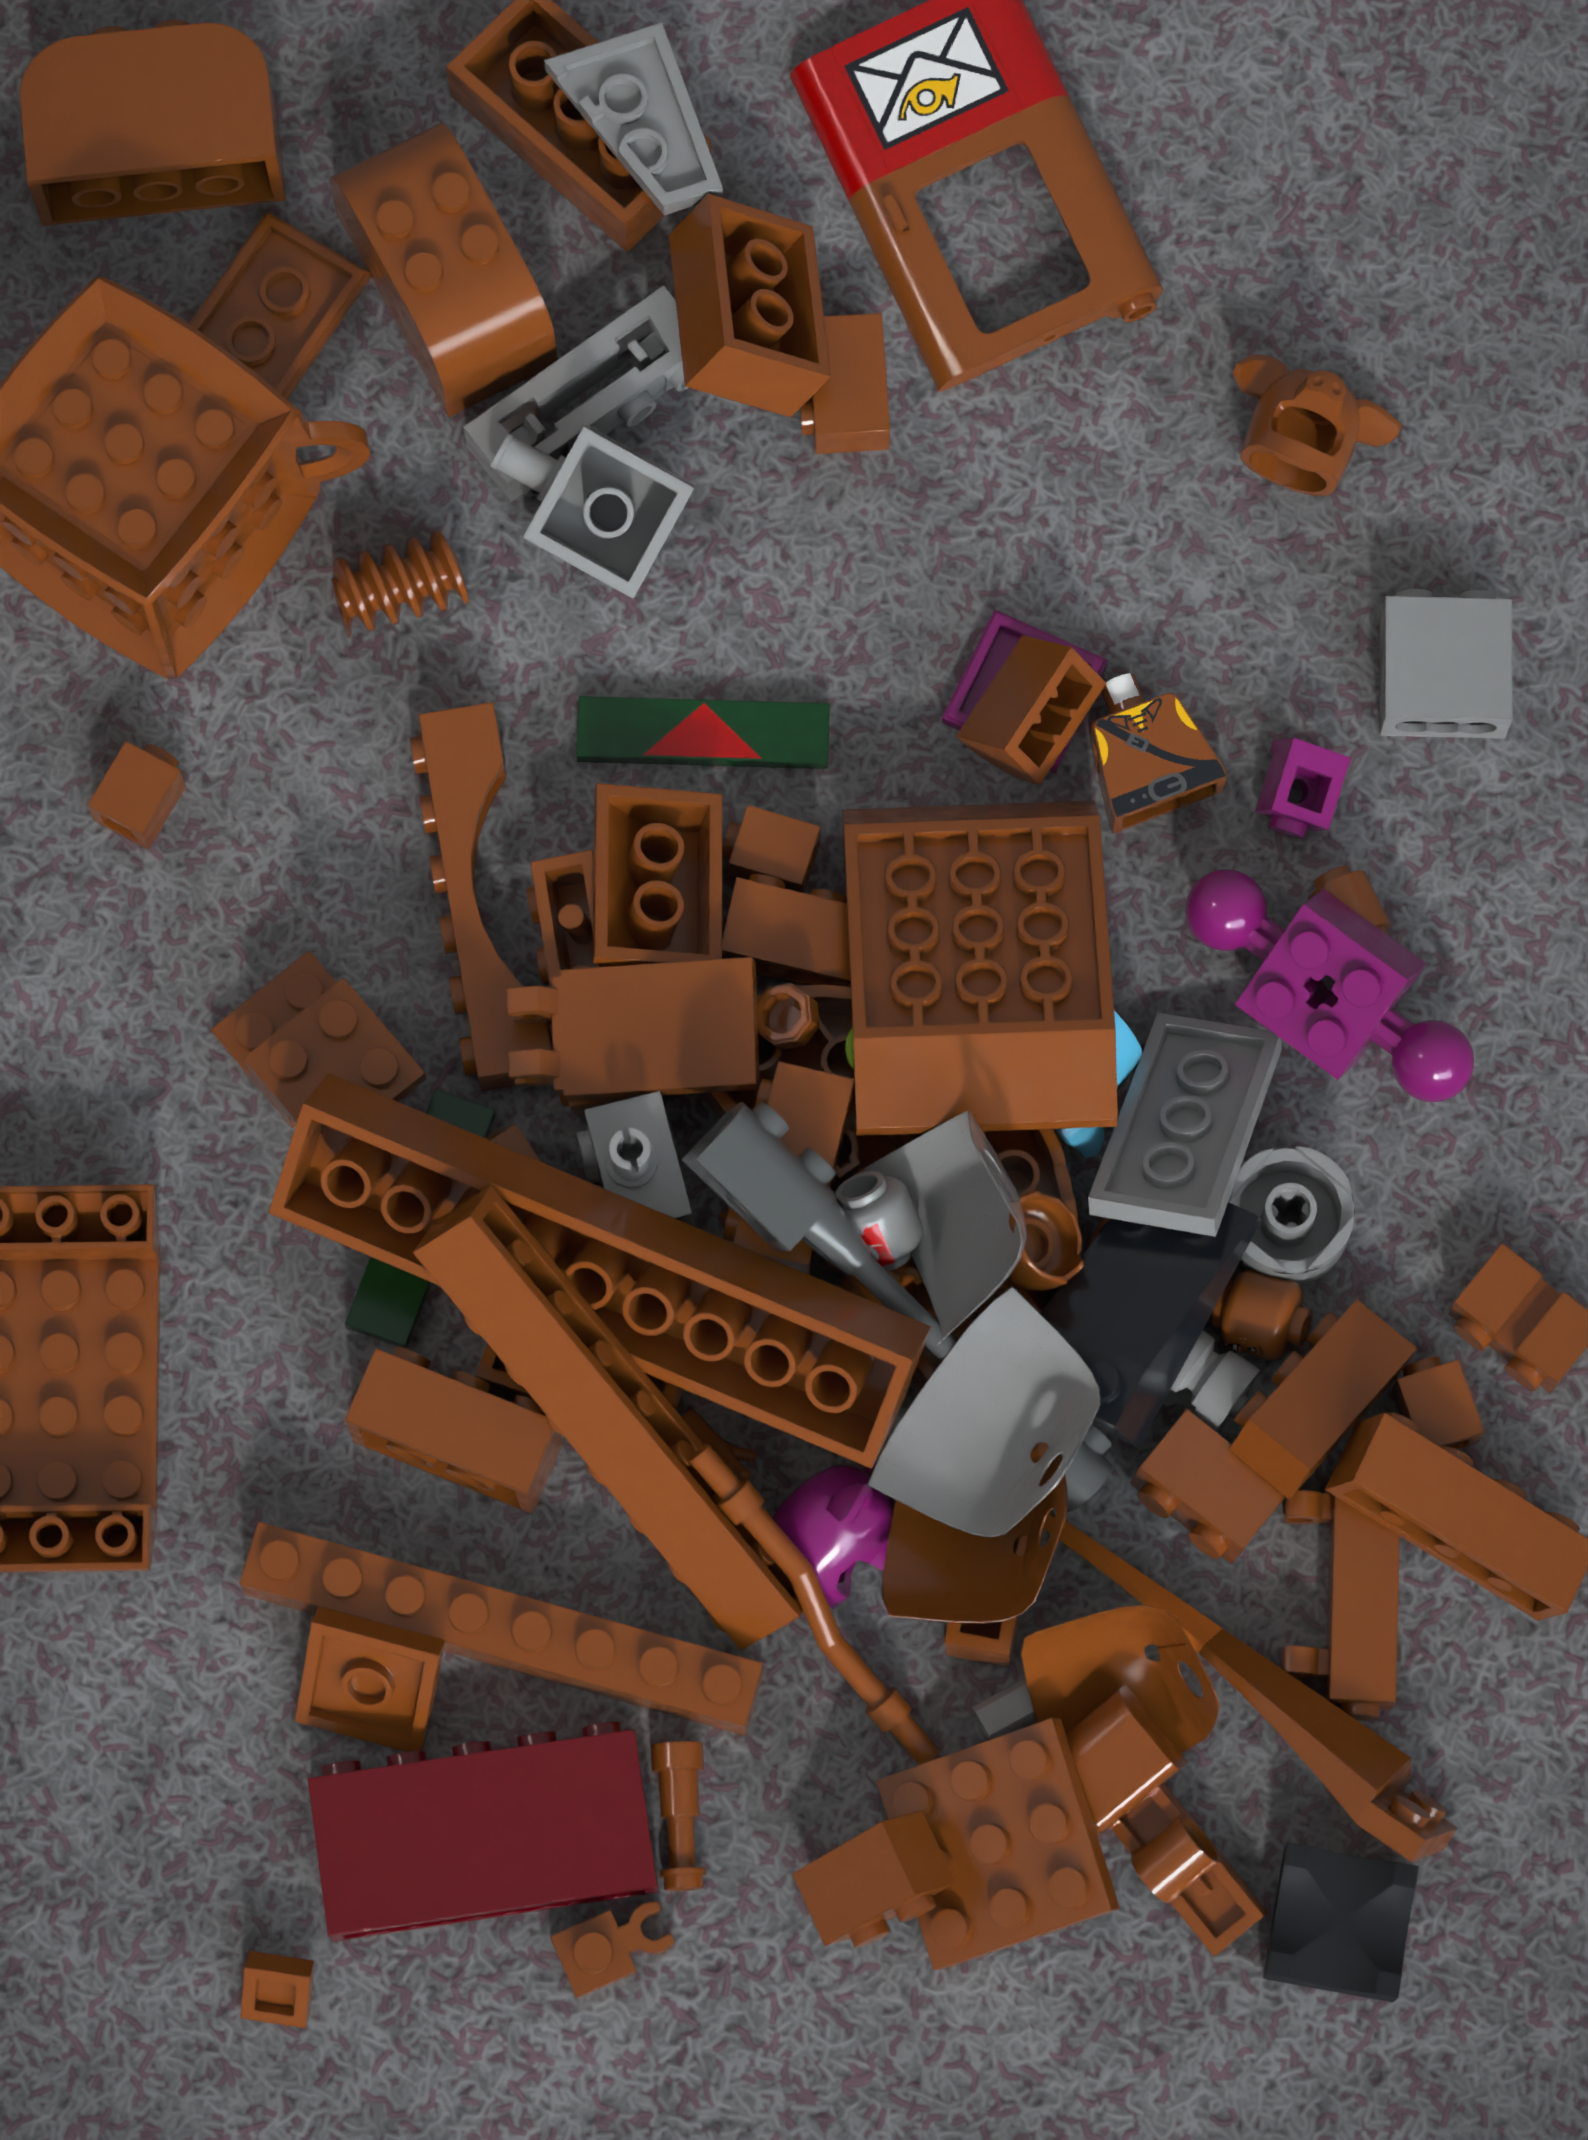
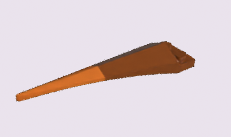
(1348, 1758)

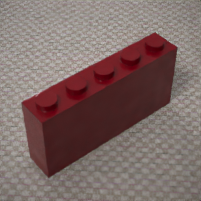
(482, 1832)

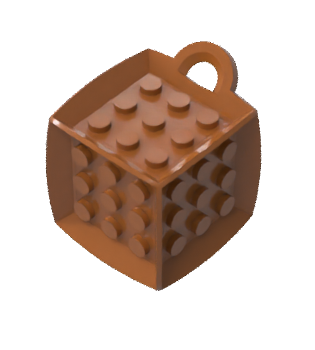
(150, 476)

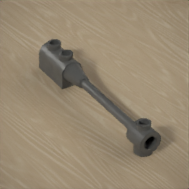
(790, 1201)

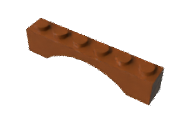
(465, 774)

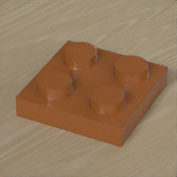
(369, 1680)

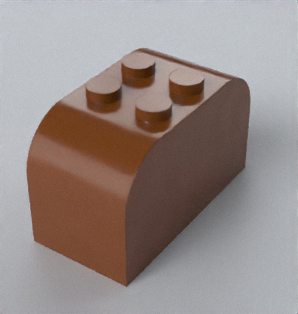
(149, 123)
(446, 268)

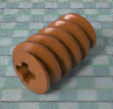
(397, 581)

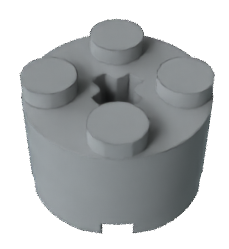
(1317, 1190)

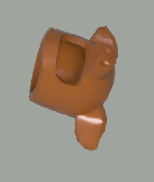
(1306, 425)

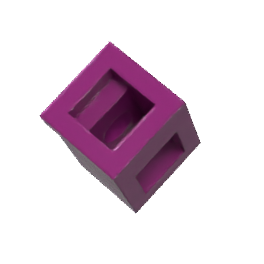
(1320, 778)

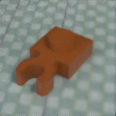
(600, 1951)

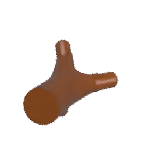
(727, 1451)

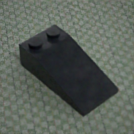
(1143, 1309)

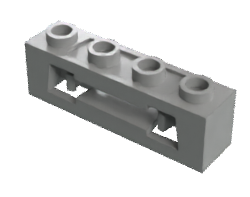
(654, 341)

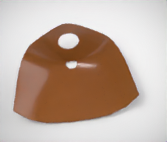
(966, 1576)
(1090, 1658)

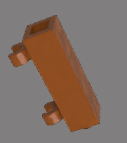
(1360, 1612)

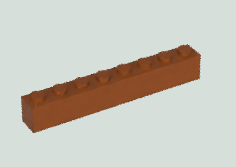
(604, 1410)
(506, 1628)

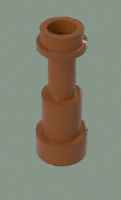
(679, 1802)

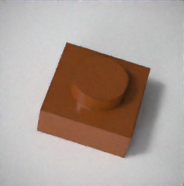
(277, 1989)

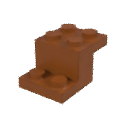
(309, 1028)

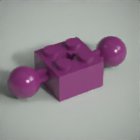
(1370, 978)

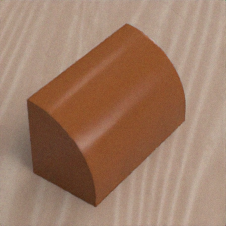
(1032, 708)

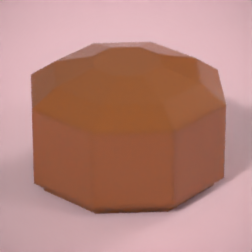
(787, 1016)

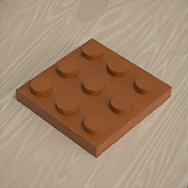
(1012, 1838)

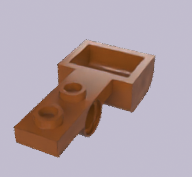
(1123, 1772)

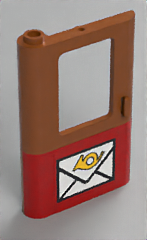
(936, 98)

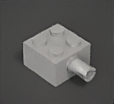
(599, 505)
(634, 1154)

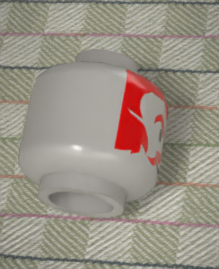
(882, 1216)

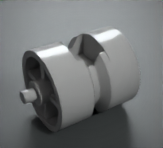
(1212, 1383)

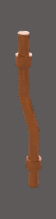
(744, 1505)

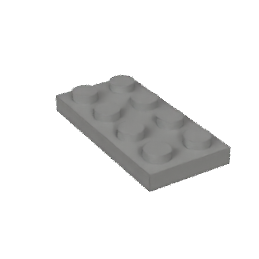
(1185, 1124)

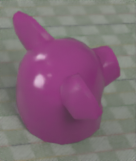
(837, 1523)

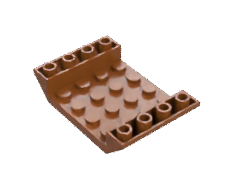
(980, 967)
(79, 1377)

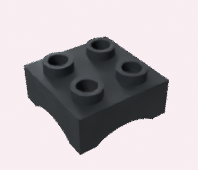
(1340, 1922)

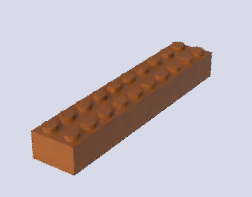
(668, 1291)

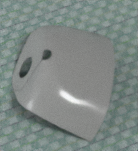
(963, 1214)
(979, 1416)

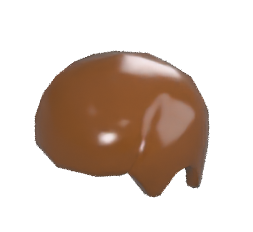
(1050, 1245)

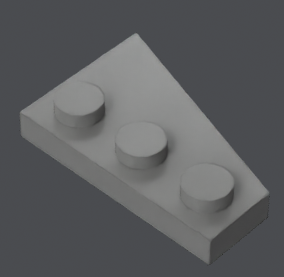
(642, 113)

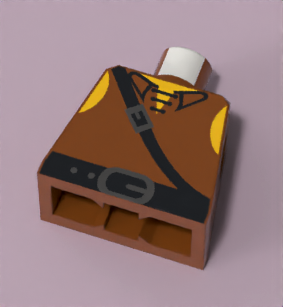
(1150, 756)

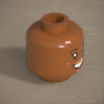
(1262, 1315)

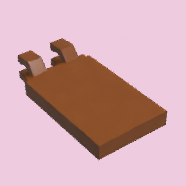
(642, 1030)

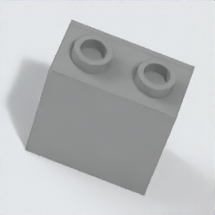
(1445, 665)

